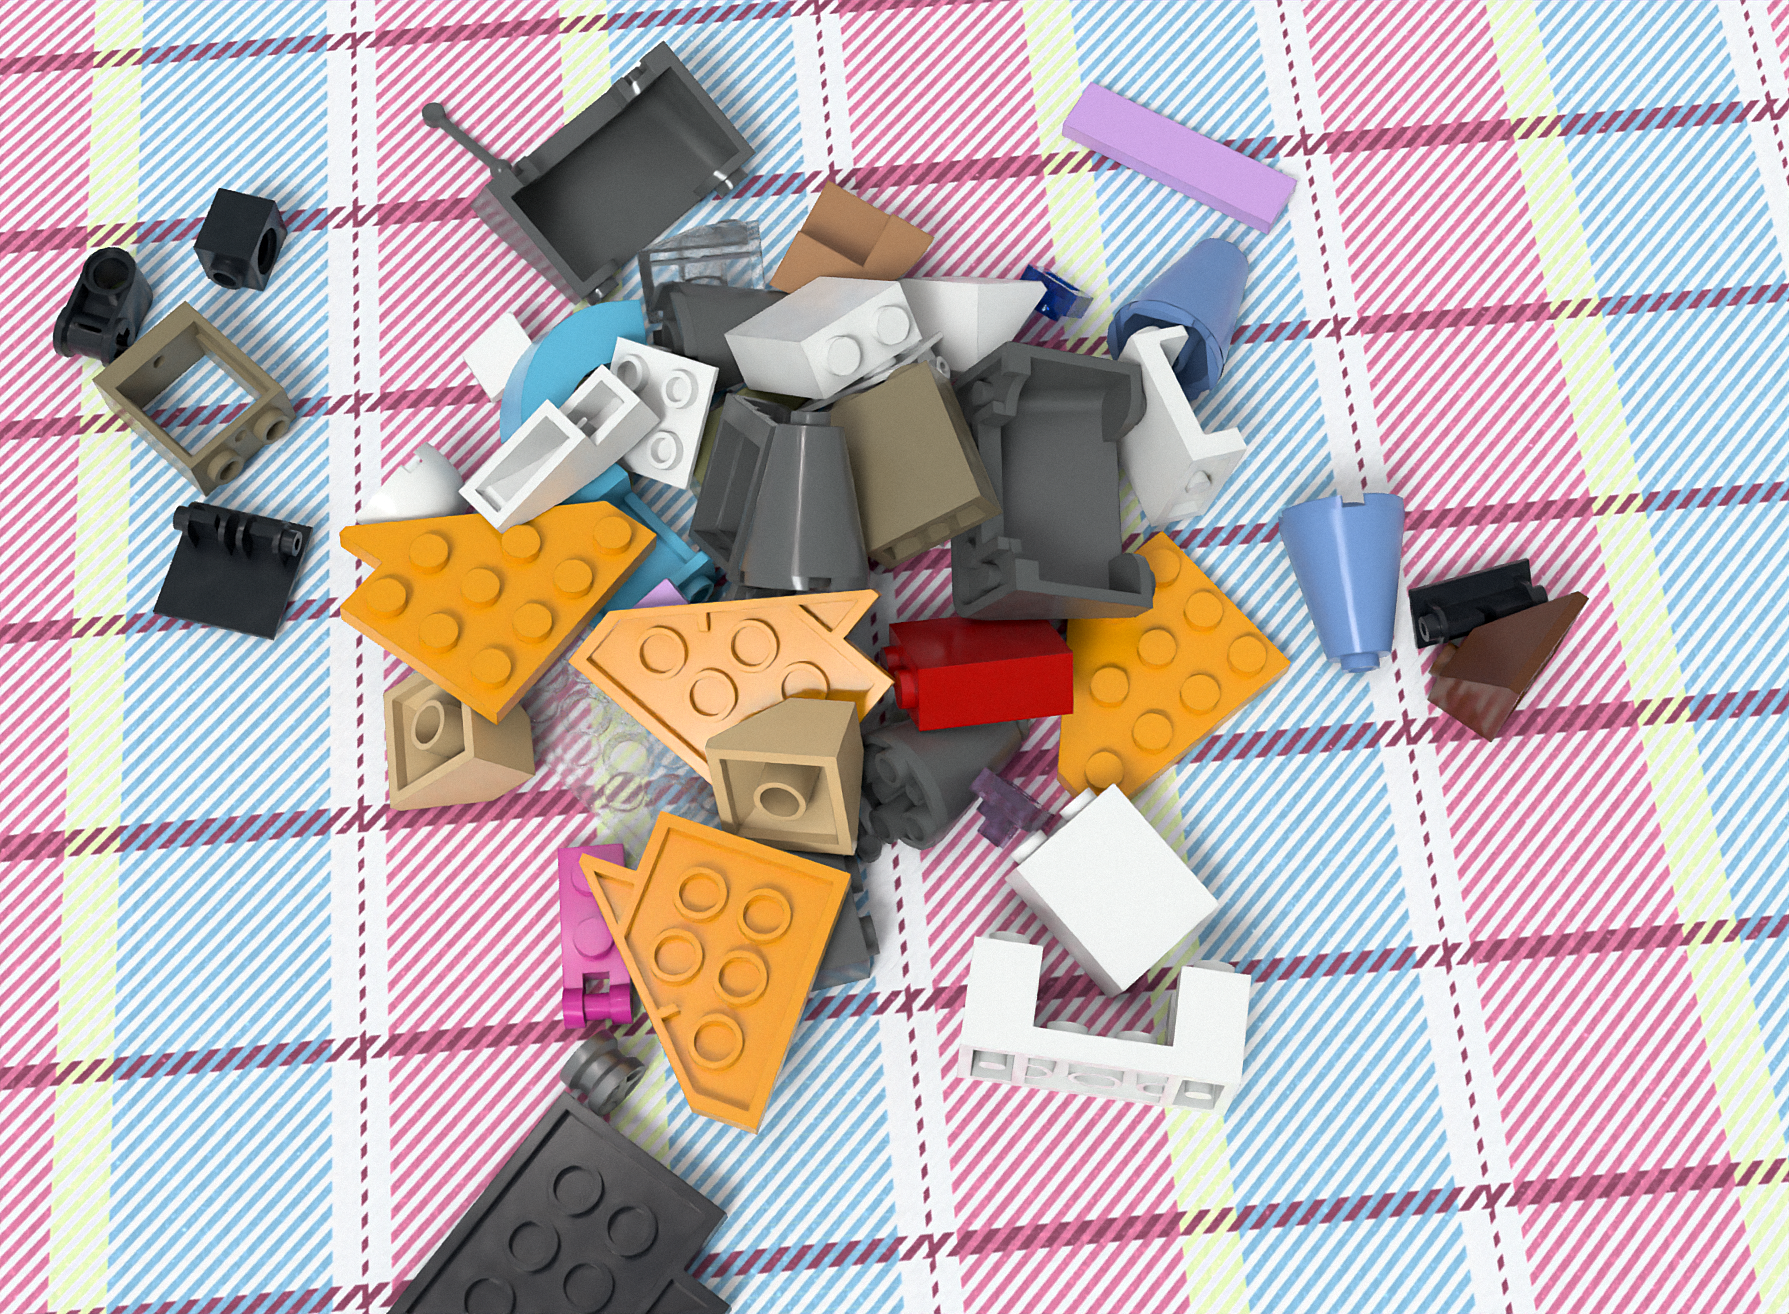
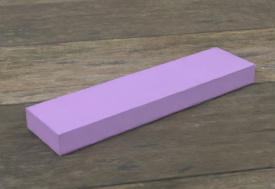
(1179, 157)

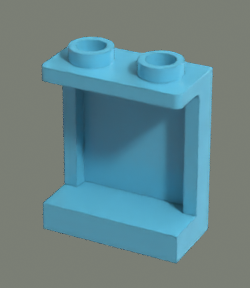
(671, 558)

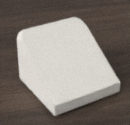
(496, 354)

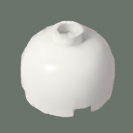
(420, 492)

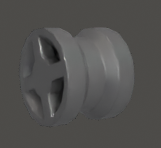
(602, 1072)

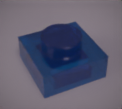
(1060, 297)

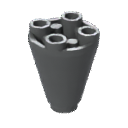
(924, 777)

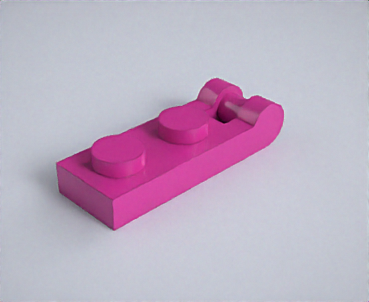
(588, 945)

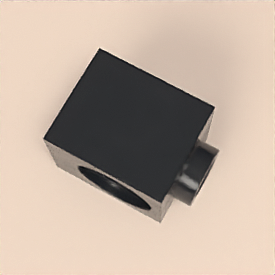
(240, 240)

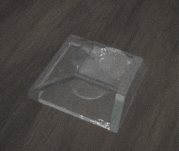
(707, 254)

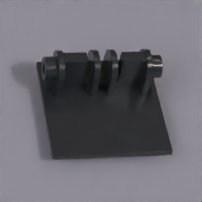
(232, 569)

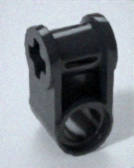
(103, 320)

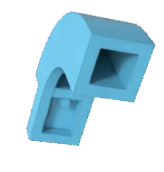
(565, 356)

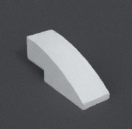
(559, 451)

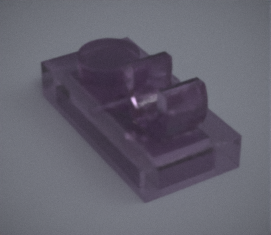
(1007, 808)

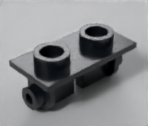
(1462, 603)

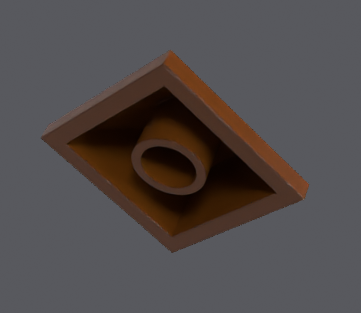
(1501, 663)

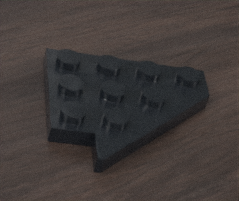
(574, 1229)

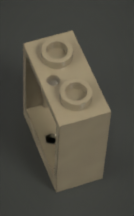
(161, 359)

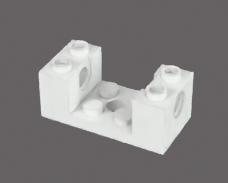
(1191, 1072)

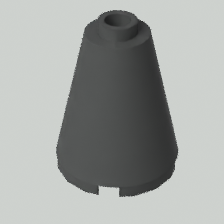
(701, 316)
(806, 513)

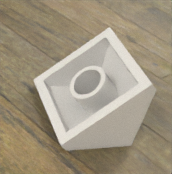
(970, 313)

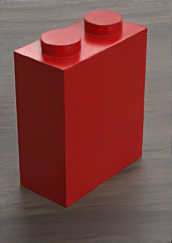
(978, 671)

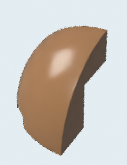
(849, 241)

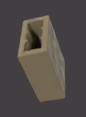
(913, 464)

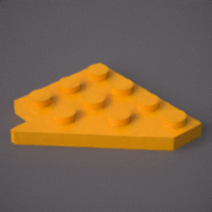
(1159, 679)

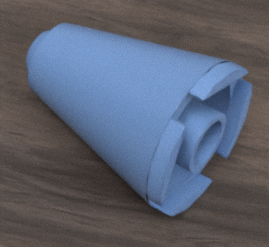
(1203, 296)
(1348, 573)

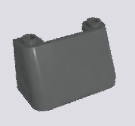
(615, 177)
(1050, 451)

